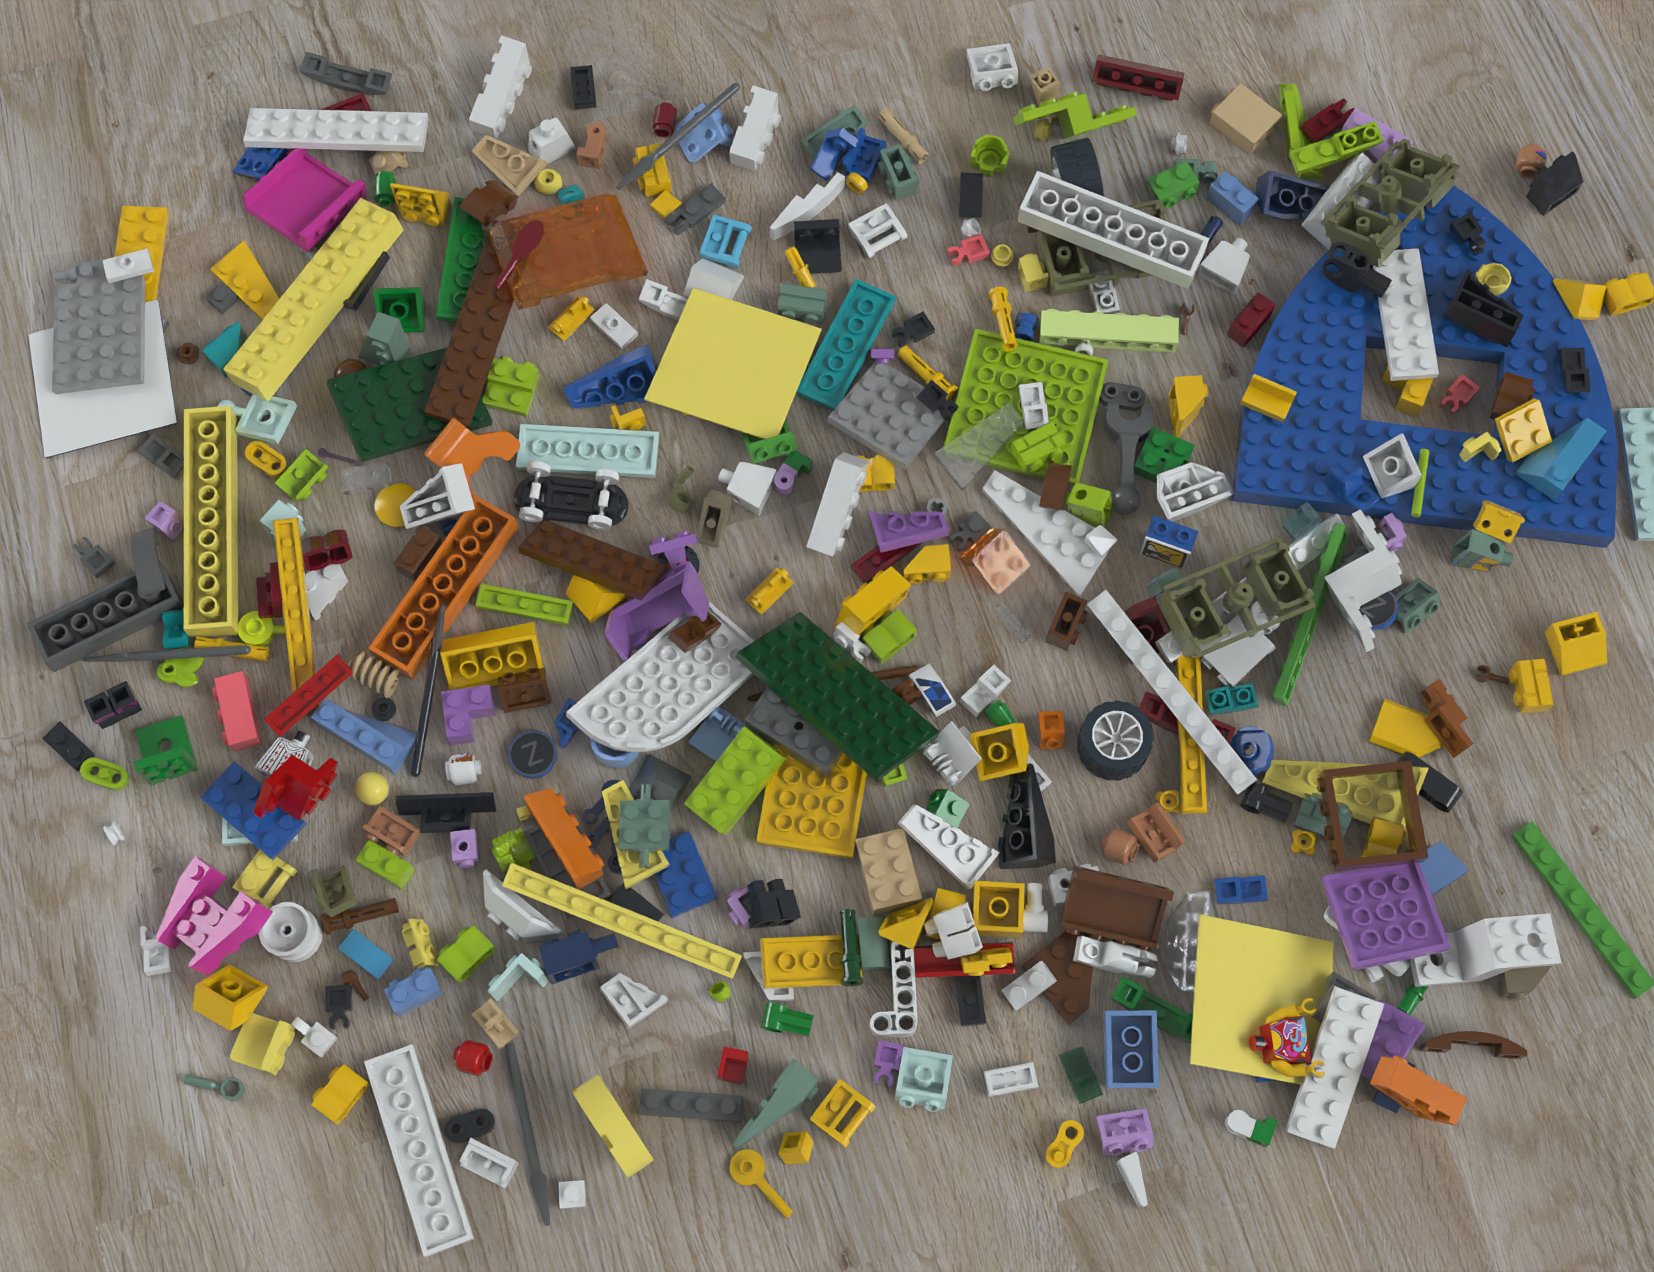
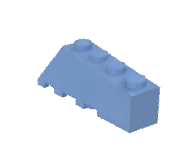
(375, 739)

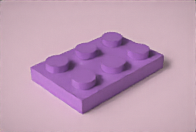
(1393, 1036)

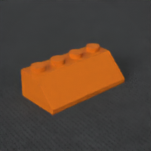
(564, 837)

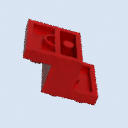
(296, 788)

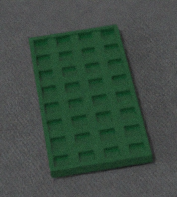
(838, 696)

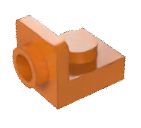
(1051, 729)

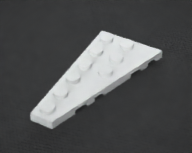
(1050, 532)

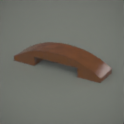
(1503, 1047)

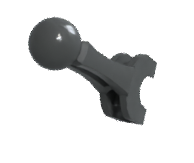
(1126, 435)

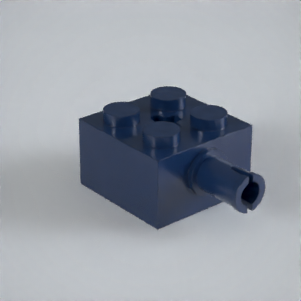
(574, 955)

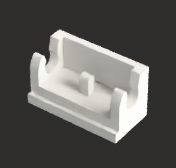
(488, 1163)

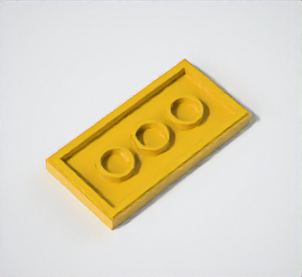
(802, 961)

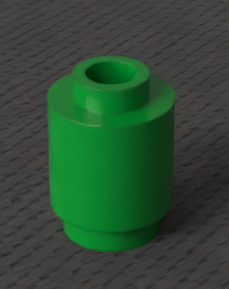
(382, 188)

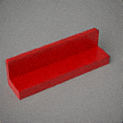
(308, 695)
(930, 966)

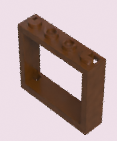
(1410, 808)

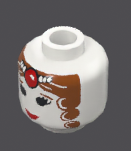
(462, 769)

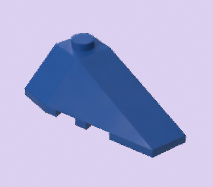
(615, 382)

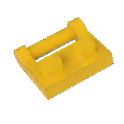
(834, 1109)

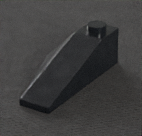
(1027, 830)

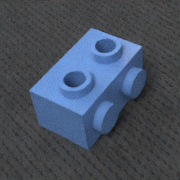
(1232, 198)
(413, 991)

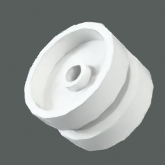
(291, 932)

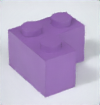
(461, 707)

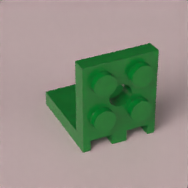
(175, 762)

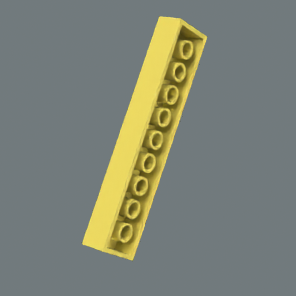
(313, 299)
(210, 522)

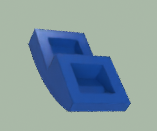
(1241, 890)

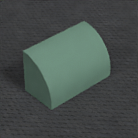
(873, 947)

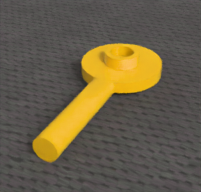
(748, 1169)

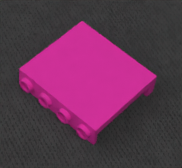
(302, 199)

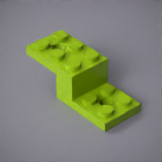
(1074, 114)

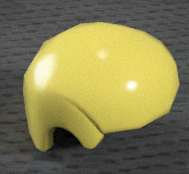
(1494, 276)

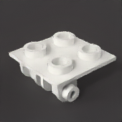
(952, 754)

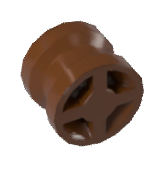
(907, 691)

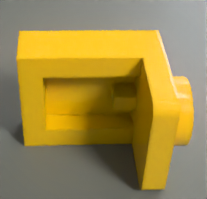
(630, 421)

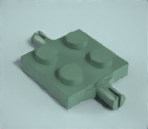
(644, 825)

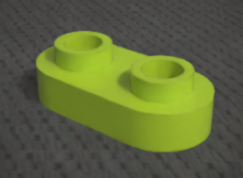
(106, 774)

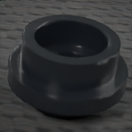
(388, 714)

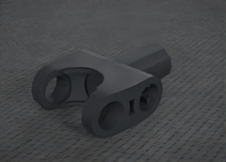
(1354, 271)

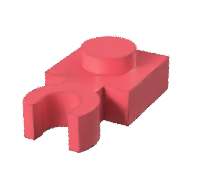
(971, 249)
(1460, 393)

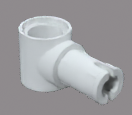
(1034, 913)

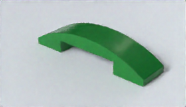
(1169, 1018)

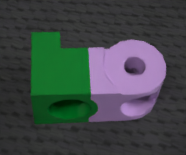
(791, 471)

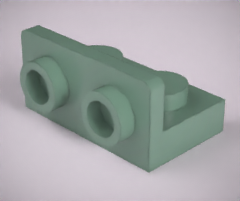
(1416, 604)

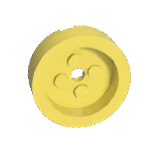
(612, 1126)

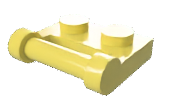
(258, 875)

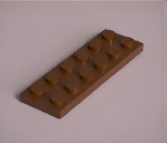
(592, 559)

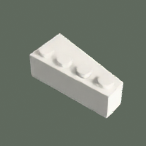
(837, 504)

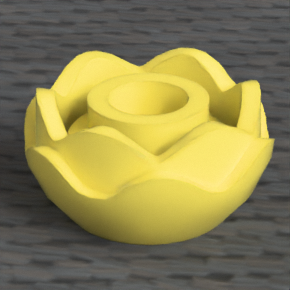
(550, 187)

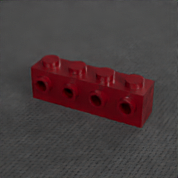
(1138, 77)

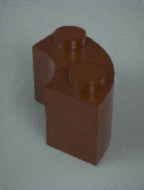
(489, 202)

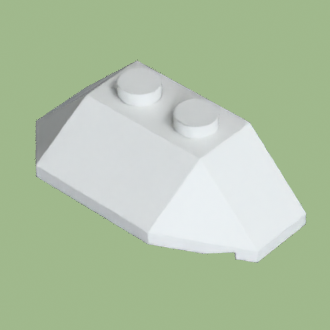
(1190, 490)
(515, 913)

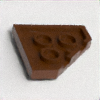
(1073, 985)

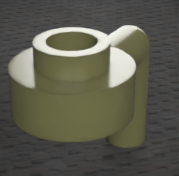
(679, 499)

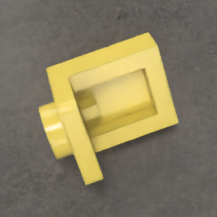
(1482, 443)

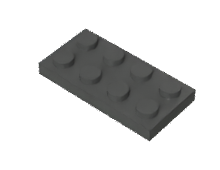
(554, 868)

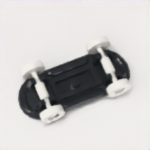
(571, 499)

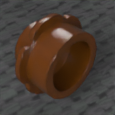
(189, 358)

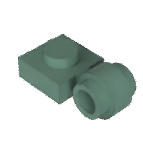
(1208, 171)

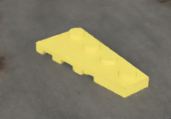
(629, 859)

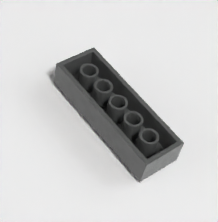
(100, 619)

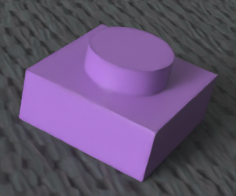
(882, 355)

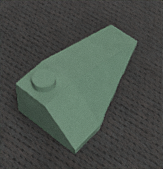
(788, 1094)

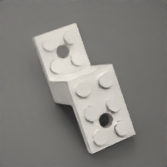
(1364, 579)
(1489, 950)

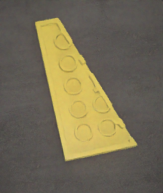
(1365, 795)

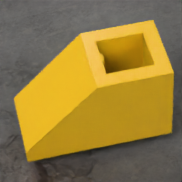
(929, 564)

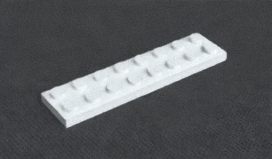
(336, 130)
(419, 1151)

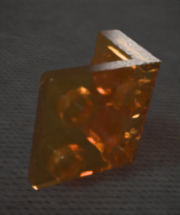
(996, 559)

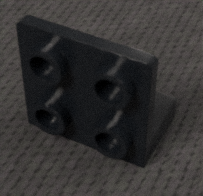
(819, 245)

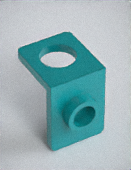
(576, 194)

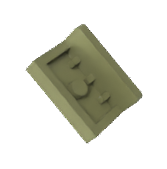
(333, 891)

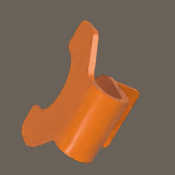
(460, 445)

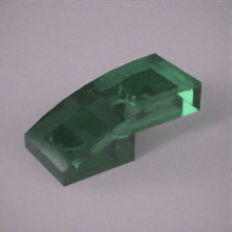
(1080, 1074)

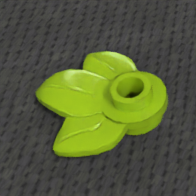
(182, 671)

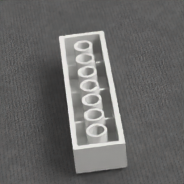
(1112, 229)

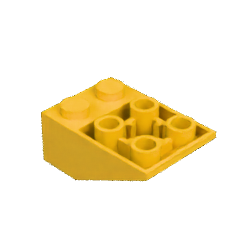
(422, 204)

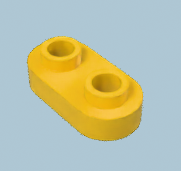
(267, 460)

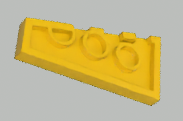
(246, 279)

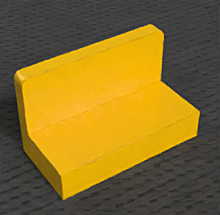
(1268, 398)

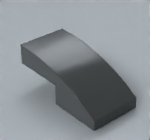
(162, 455)

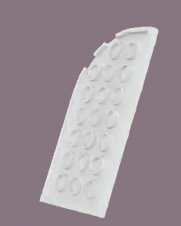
(663, 690)

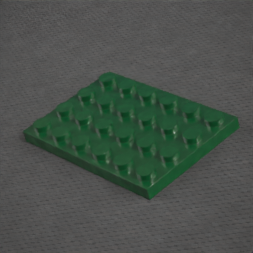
(388, 403)

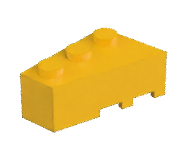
(873, 600)

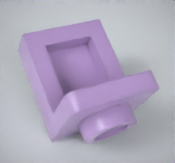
(1394, 532)
(738, 913)

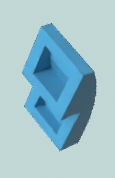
(365, 953)

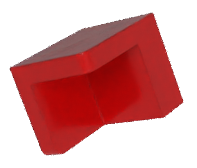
(733, 1065)

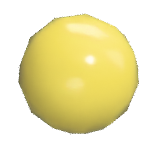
(371, 788)

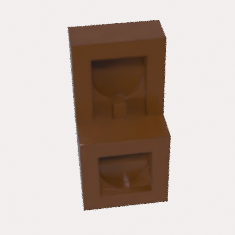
(1055, 486)
(694, 632)

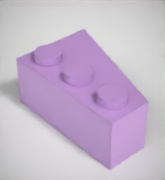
(1389, 135)

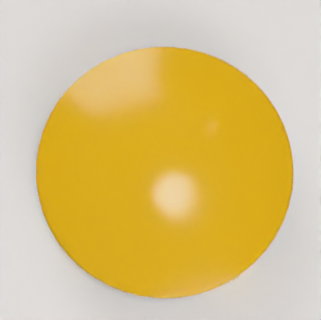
(389, 502)

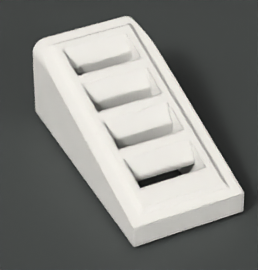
(1132, 1175)

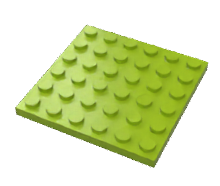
(1070, 389)

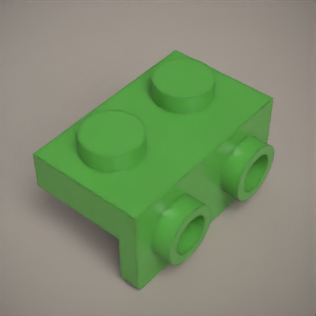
(1174, 185)

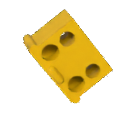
(1498, 521)

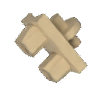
(495, 1023)

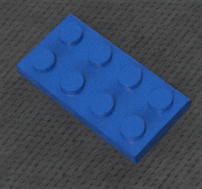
(235, 799)

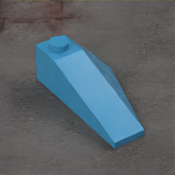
(1556, 463)

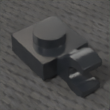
(1468, 229)

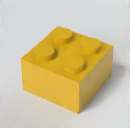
(998, 908)

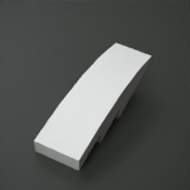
(807, 208)

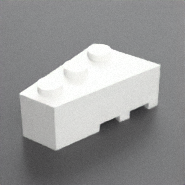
(440, 498)

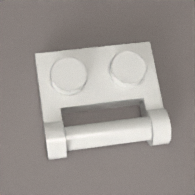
(872, 225)

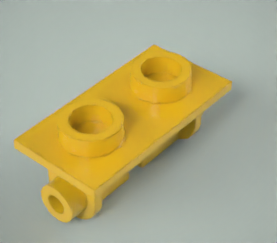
(571, 318)
(769, 590)

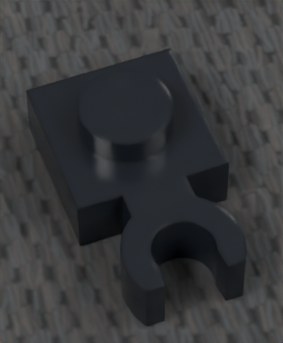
(916, 327)
(935, 398)
(338, 1000)

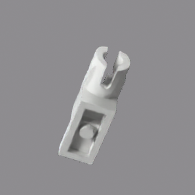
(1113, 957)

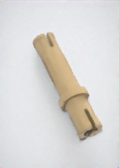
(908, 142)

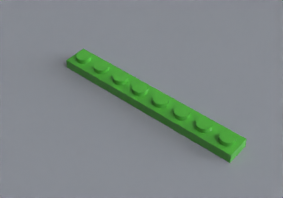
(1307, 623)
(1583, 910)

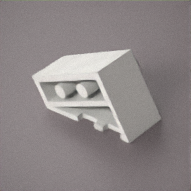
(756, 129)

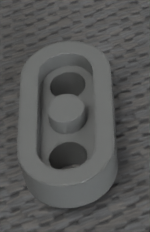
(1122, 396)

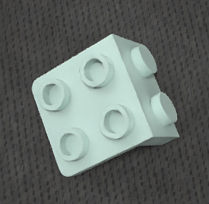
(515, 969)

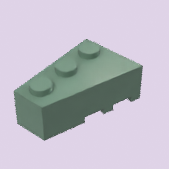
(385, 341)

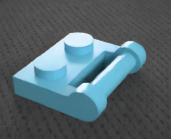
(718, 239)

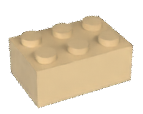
(888, 871)

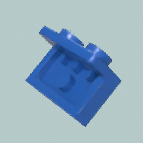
(864, 156)

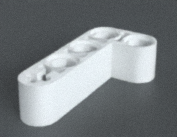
(899, 987)

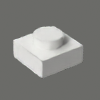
(572, 1194)

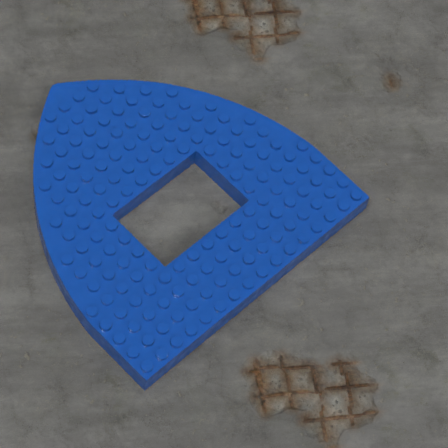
(1320, 354)

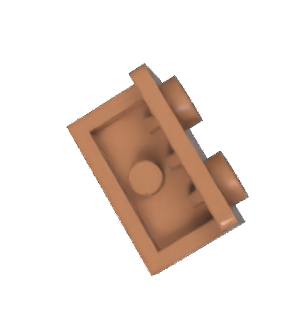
(391, 831)
(1156, 832)

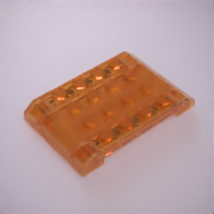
(579, 248)

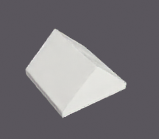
(713, 279)
(1393, 467)

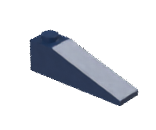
(1287, 196)

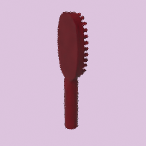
(522, 248)

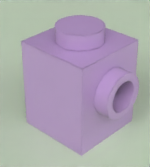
(465, 848)

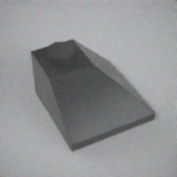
(665, 781)

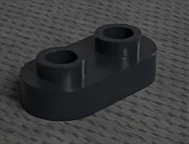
(469, 1126)

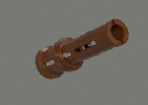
(390, 907)

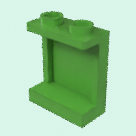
(765, 449)

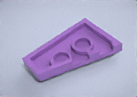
(902, 530)

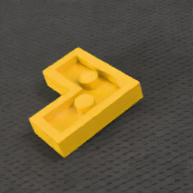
(978, 962)

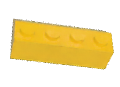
(490, 654)

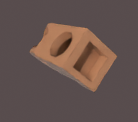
(594, 148)

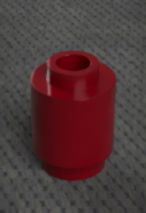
(664, 119)

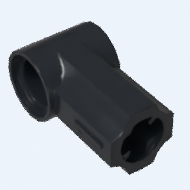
(1259, 800)

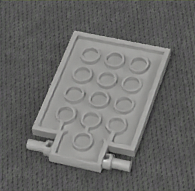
(97, 330)

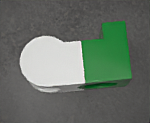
(1243, 1126)

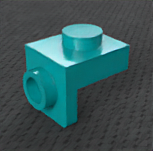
(174, 633)

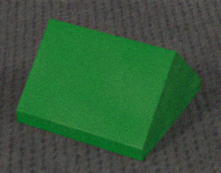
(404, 304)

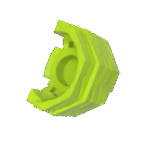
(989, 155)
(512, 848)

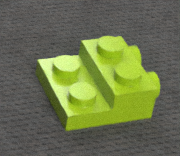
(511, 386)

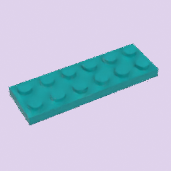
(846, 345)

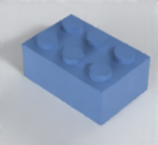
(1131, 1049)

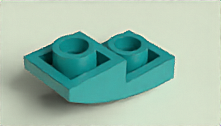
(1231, 700)

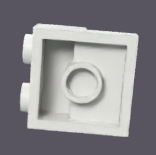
(992, 67)

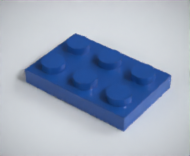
(685, 881)

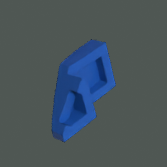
(565, 726)

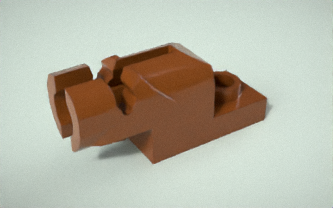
(1445, 718)

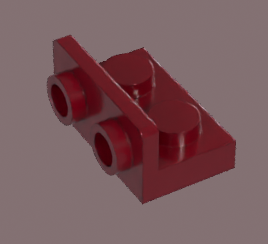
(269, 594)

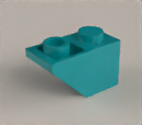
(223, 348)

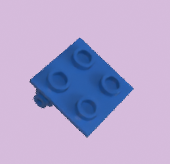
(259, 161)

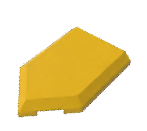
(1403, 730)

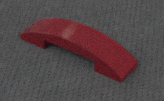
(1162, 716)

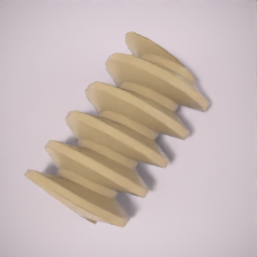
(374, 675)

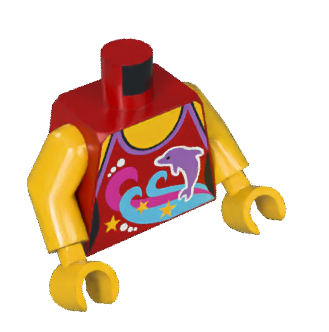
(1286, 1042)

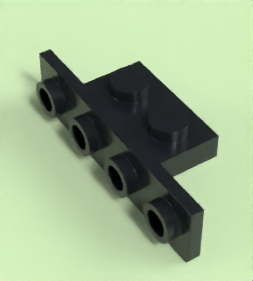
(445, 811)

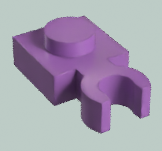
(887, 1058)

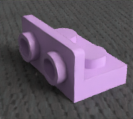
(1125, 1132)

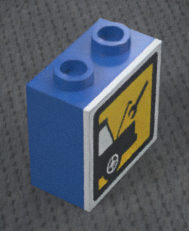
(1168, 542)

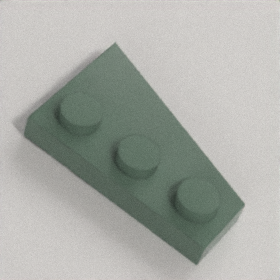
(849, 120)

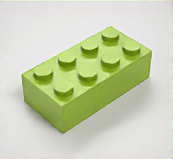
(735, 780)

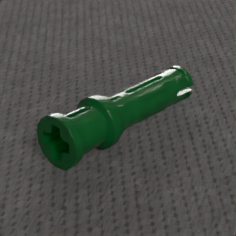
(850, 960)

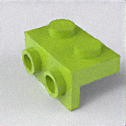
(301, 476)

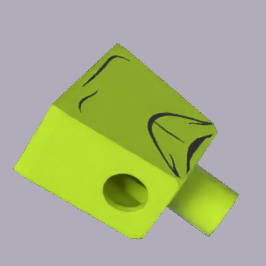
(1089, 504)

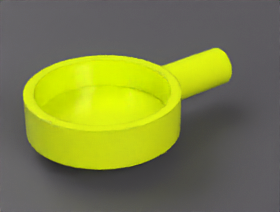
(258, 631)

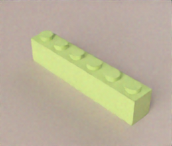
(1109, 330)

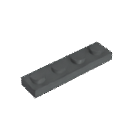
(690, 1105)

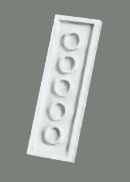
(1407, 318)
(1343, 1047)

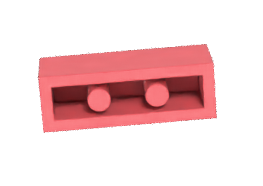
(237, 711)

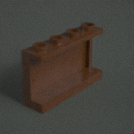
(1114, 908)

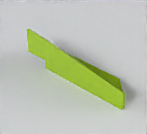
(1293, 118)

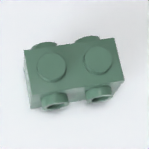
(898, 172)

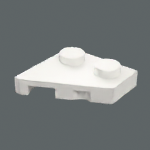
(323, 586)

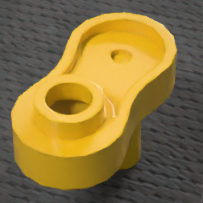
(1060, 1150)

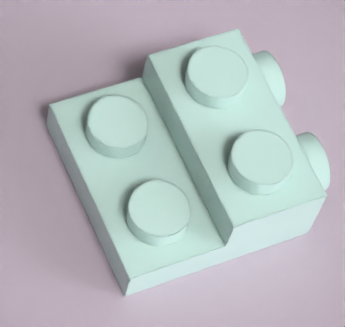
(923, 1079)

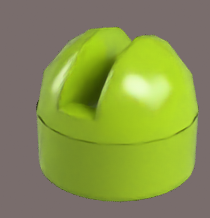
(720, 991)

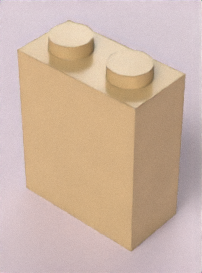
(1245, 118)

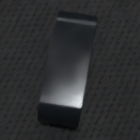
(1436, 787)

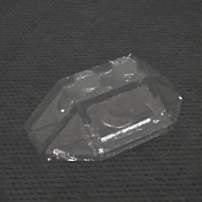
(1183, 936)

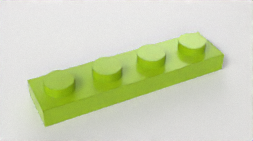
(524, 604)

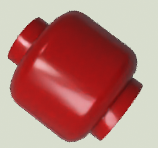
(472, 1057)

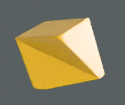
(796, 1147)

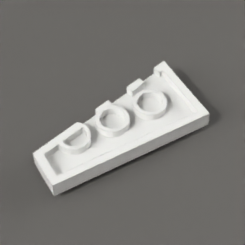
(957, 852)

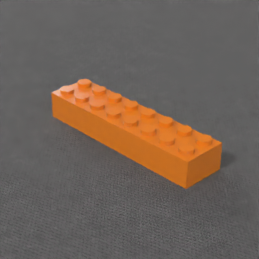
(447, 579)

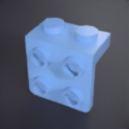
(705, 135)

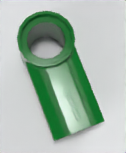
(780, 1019)

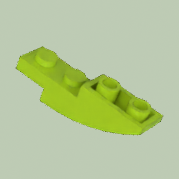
(1336, 149)

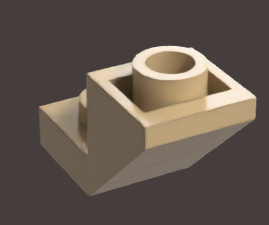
(1045, 88)

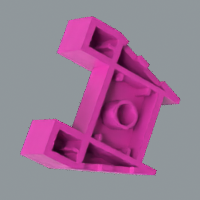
(206, 923)

